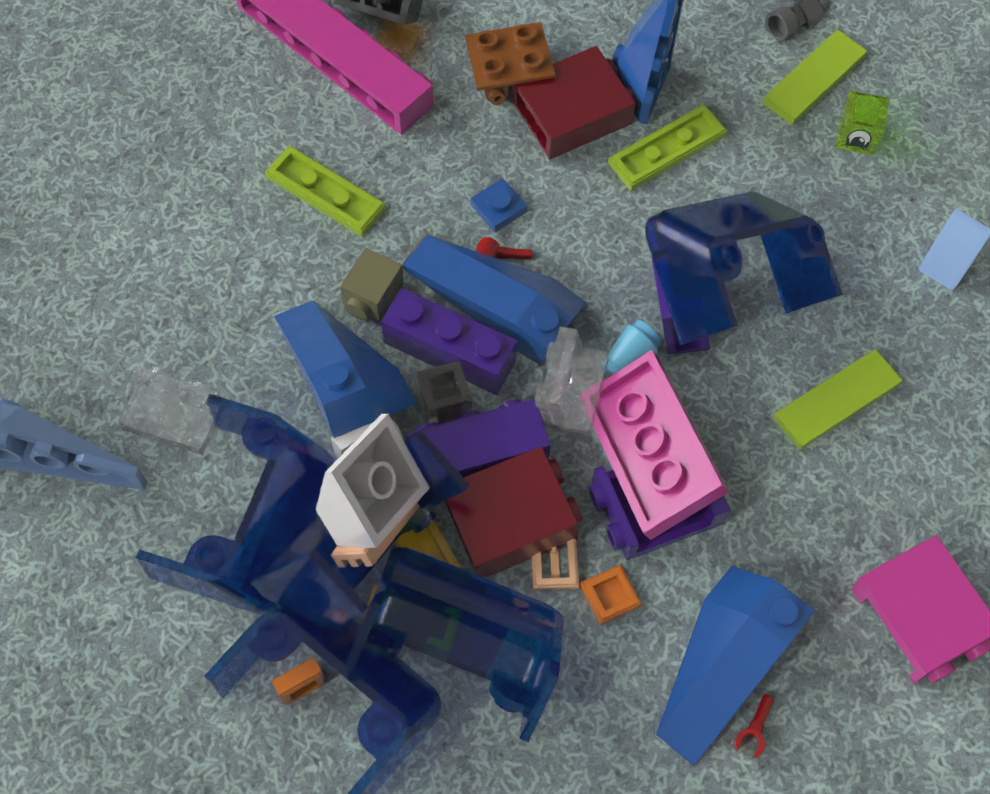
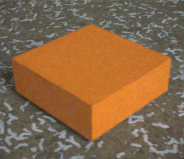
(610, 594)
(299, 681)

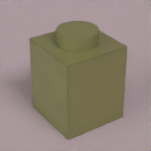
(371, 285)

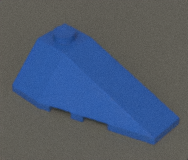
(648, 54)
(497, 293)
(341, 370)
(732, 647)

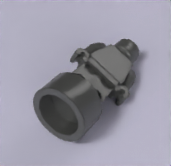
(785, 21)

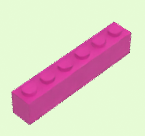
(347, 57)

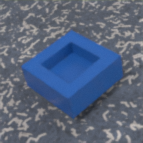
(498, 205)

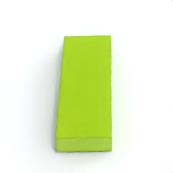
(814, 77)
(667, 147)
(325, 190)
(837, 399)

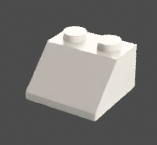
(370, 487)

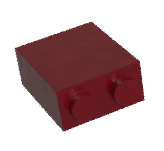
(576, 105)
(513, 512)

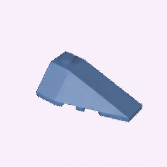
(44, 448)

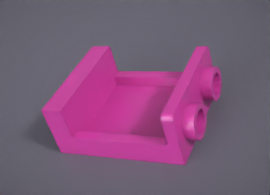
(928, 609)

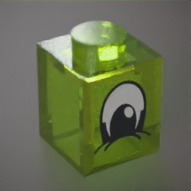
(861, 122)

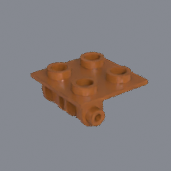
(508, 58)

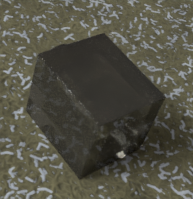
(444, 392)

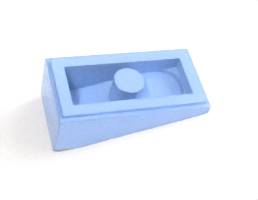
(955, 249)

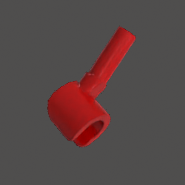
(491, 248)
(756, 725)

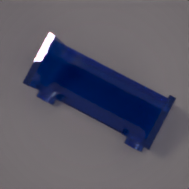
(699, 252)
(280, 502)
(305, 575)
(467, 625)
(402, 700)

